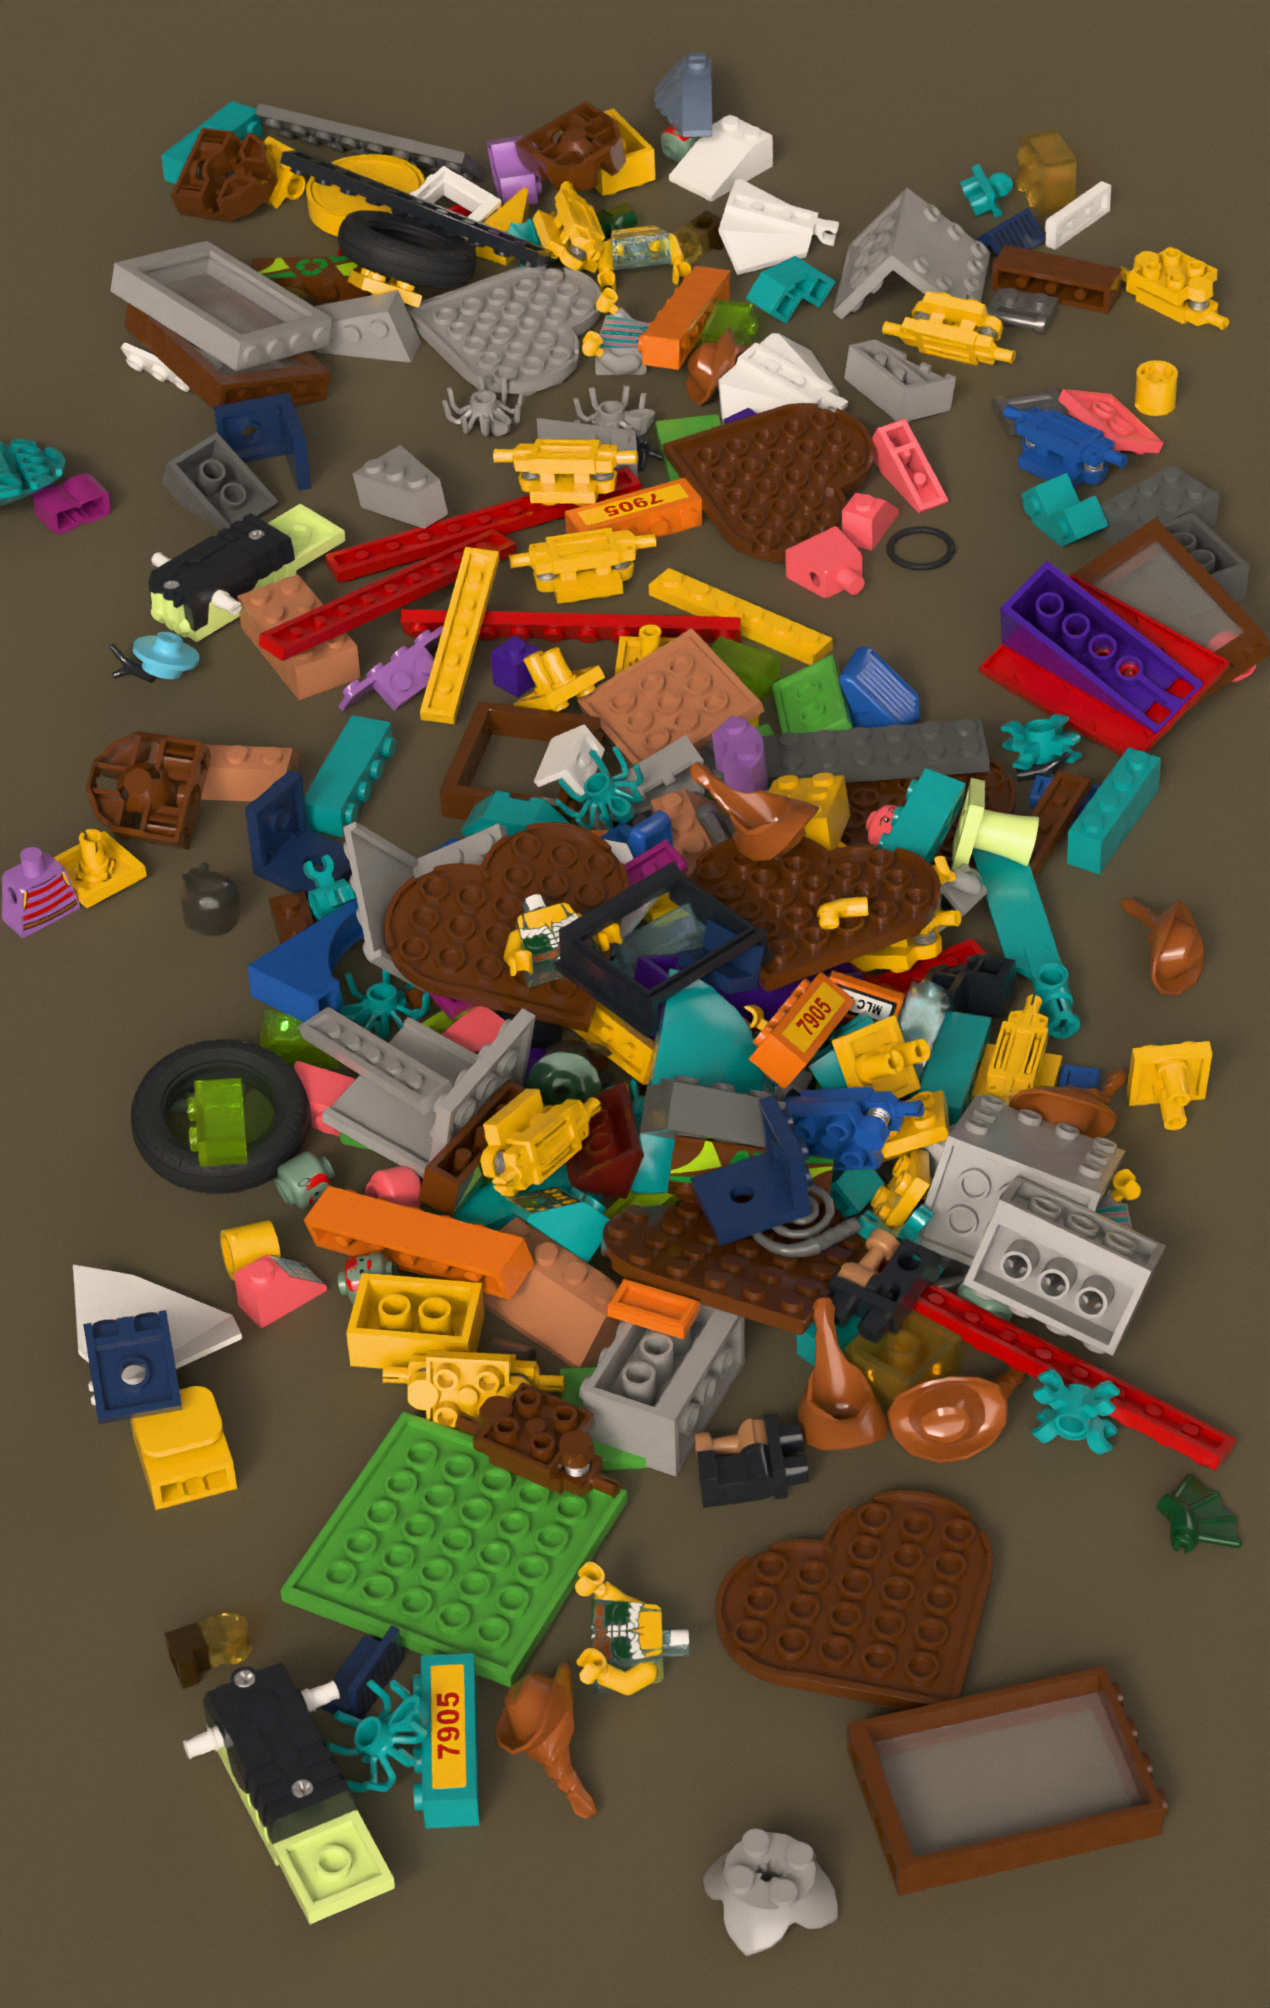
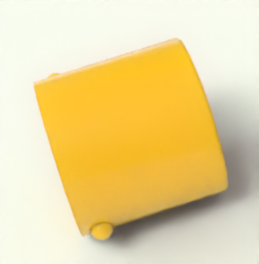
(1156, 388)
(247, 1244)

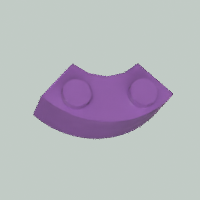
(508, 171)
(740, 755)

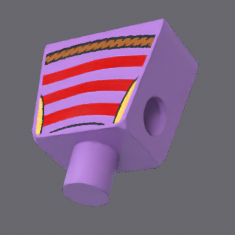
(36, 893)

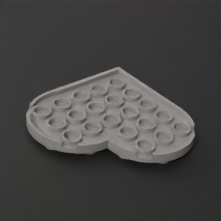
(512, 326)

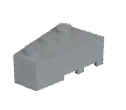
(371, 328)
(897, 384)
(623, 438)
(401, 489)
(663, 774)

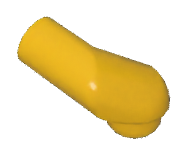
(840, 908)

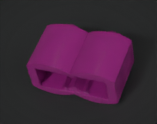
(71, 503)

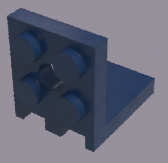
(276, 433)
(282, 838)
(773, 1179)
(128, 1342)

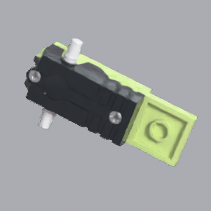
(201, 586)
(293, 1788)

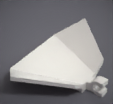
(766, 230)
(776, 375)
(193, 1326)

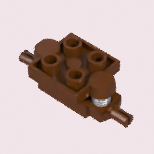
(540, 1441)

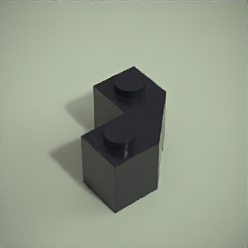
(979, 986)

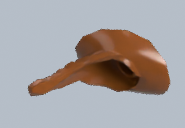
(710, 363)
(763, 820)
(1173, 945)
(1074, 1106)
(837, 1403)
(952, 1415)
(541, 1724)

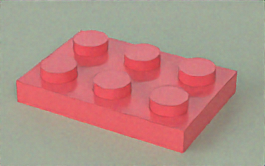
(1112, 418)

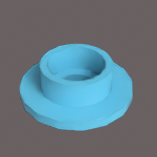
(165, 655)

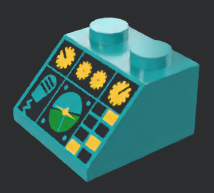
(563, 1216)

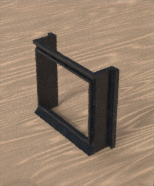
(619, 990)

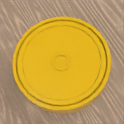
(329, 206)

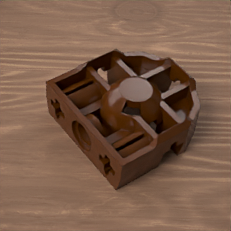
(583, 132)
(213, 157)
(153, 798)

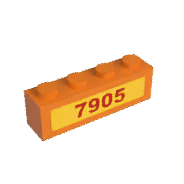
(654, 510)
(800, 1028)

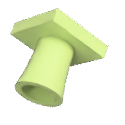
(991, 831)

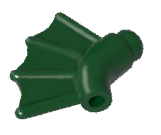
(616, 218)
(1197, 1516)

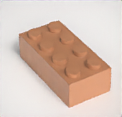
(314, 669)

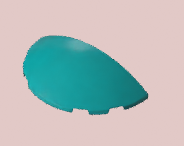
(27, 469)
(700, 1040)

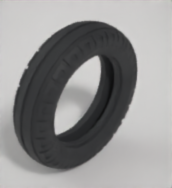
(406, 249)
(211, 1061)

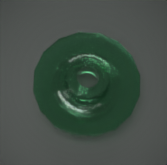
(566, 1070)

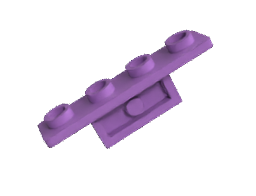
(400, 678)

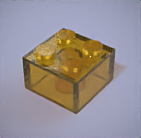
(1046, 172)
(904, 1360)

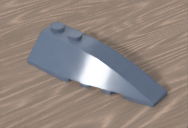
(687, 95)

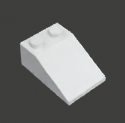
(718, 160)

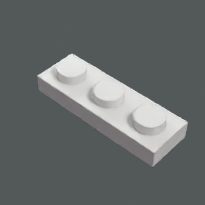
(1078, 215)

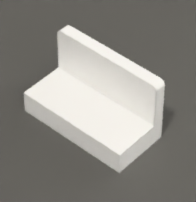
(570, 759)

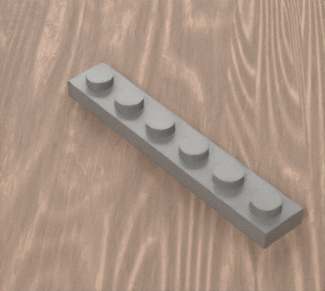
(375, 1059)

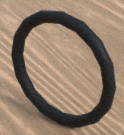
(922, 566)

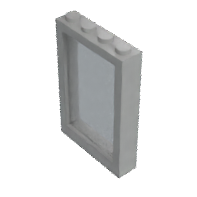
(221, 305)

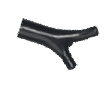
(645, 451)
(130, 666)
(1046, 769)

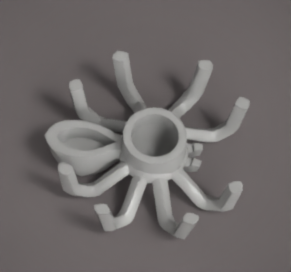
(485, 409)
(613, 413)

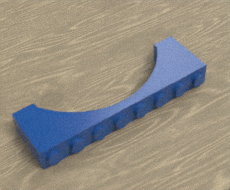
(301, 970)

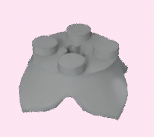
(762, 1911)

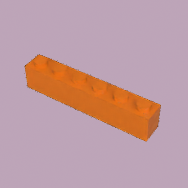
(683, 318)
(420, 1241)

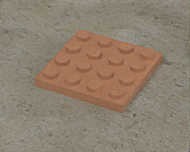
(669, 696)

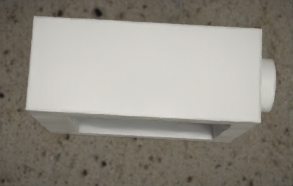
(459, 190)

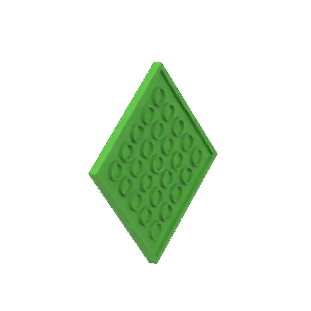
(450, 1551)

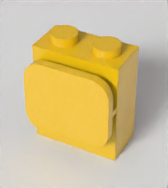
(185, 1451)

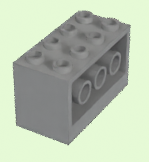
(1063, 1265)
(663, 1388)

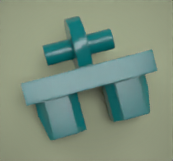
(983, 191)

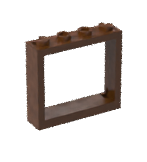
(509, 721)

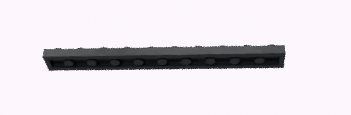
(425, 212)

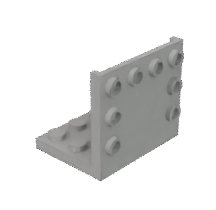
(919, 247)
(383, 868)
(405, 1134)
(987, 1154)

